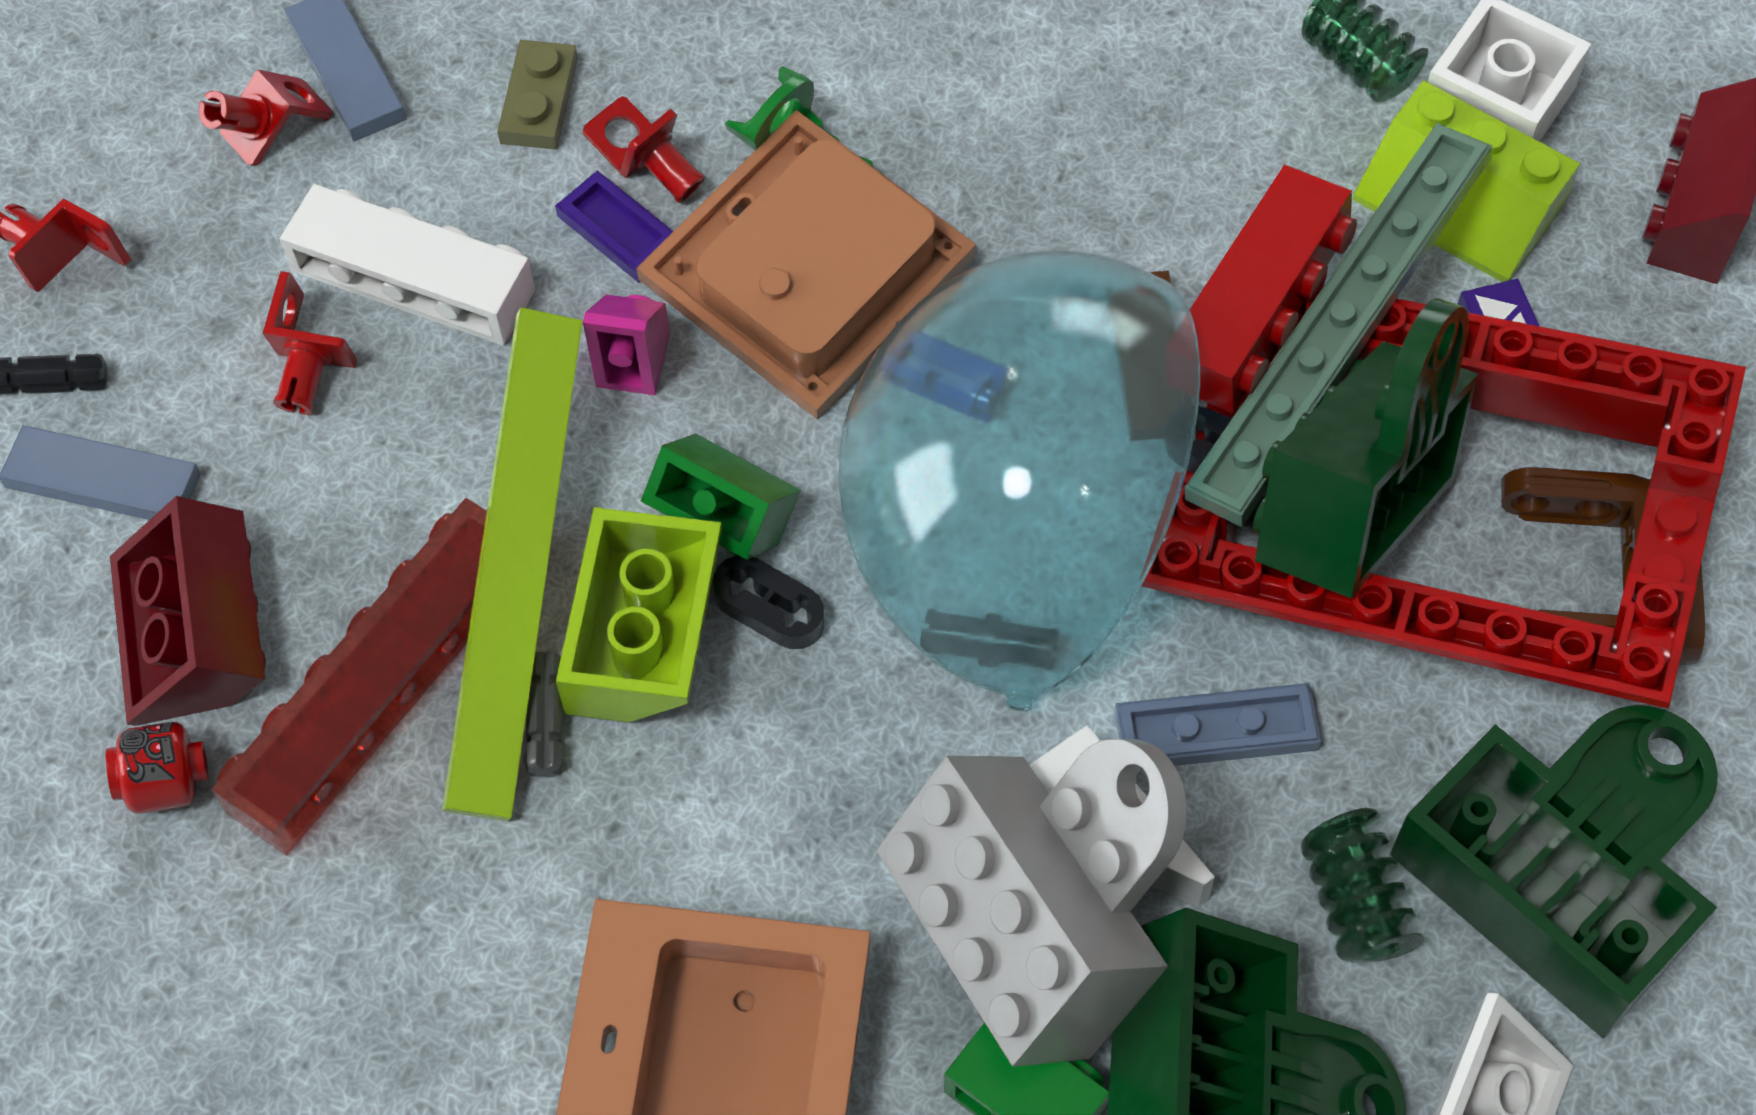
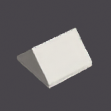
(1504, 1067)

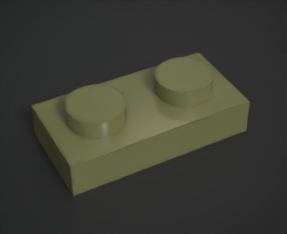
(537, 94)

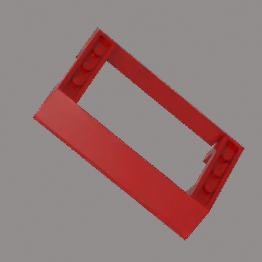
(1548, 379)

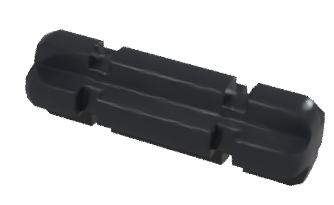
(53, 373)

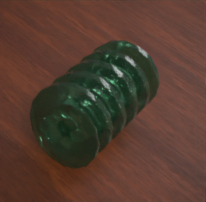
(1364, 46)
(1355, 888)

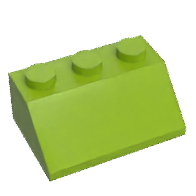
(1509, 201)
(637, 615)

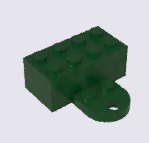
(1369, 457)
(1571, 856)
(1228, 1036)

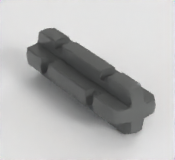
(544, 718)

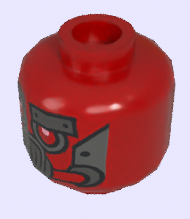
(155, 767)

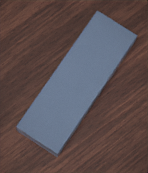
(345, 66)
(96, 473)
(1224, 724)

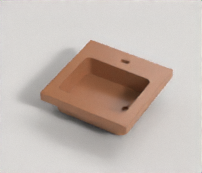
(810, 265)
(714, 1015)

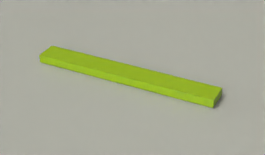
(512, 567)

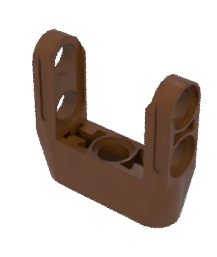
(1594, 500)

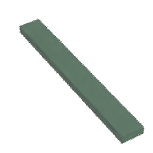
(1339, 319)

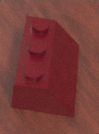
(1707, 186)
(186, 613)

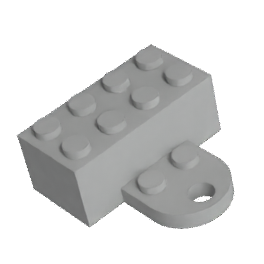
(1041, 887)

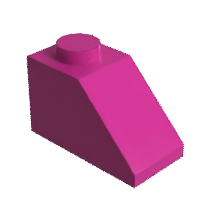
(627, 342)

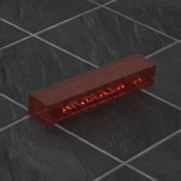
(359, 689)

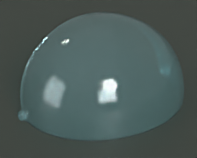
(1021, 462)

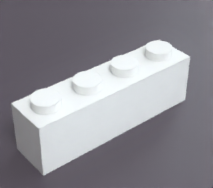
(408, 263)

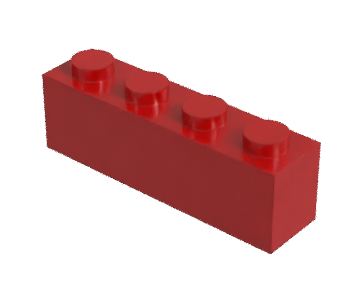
(1266, 279)

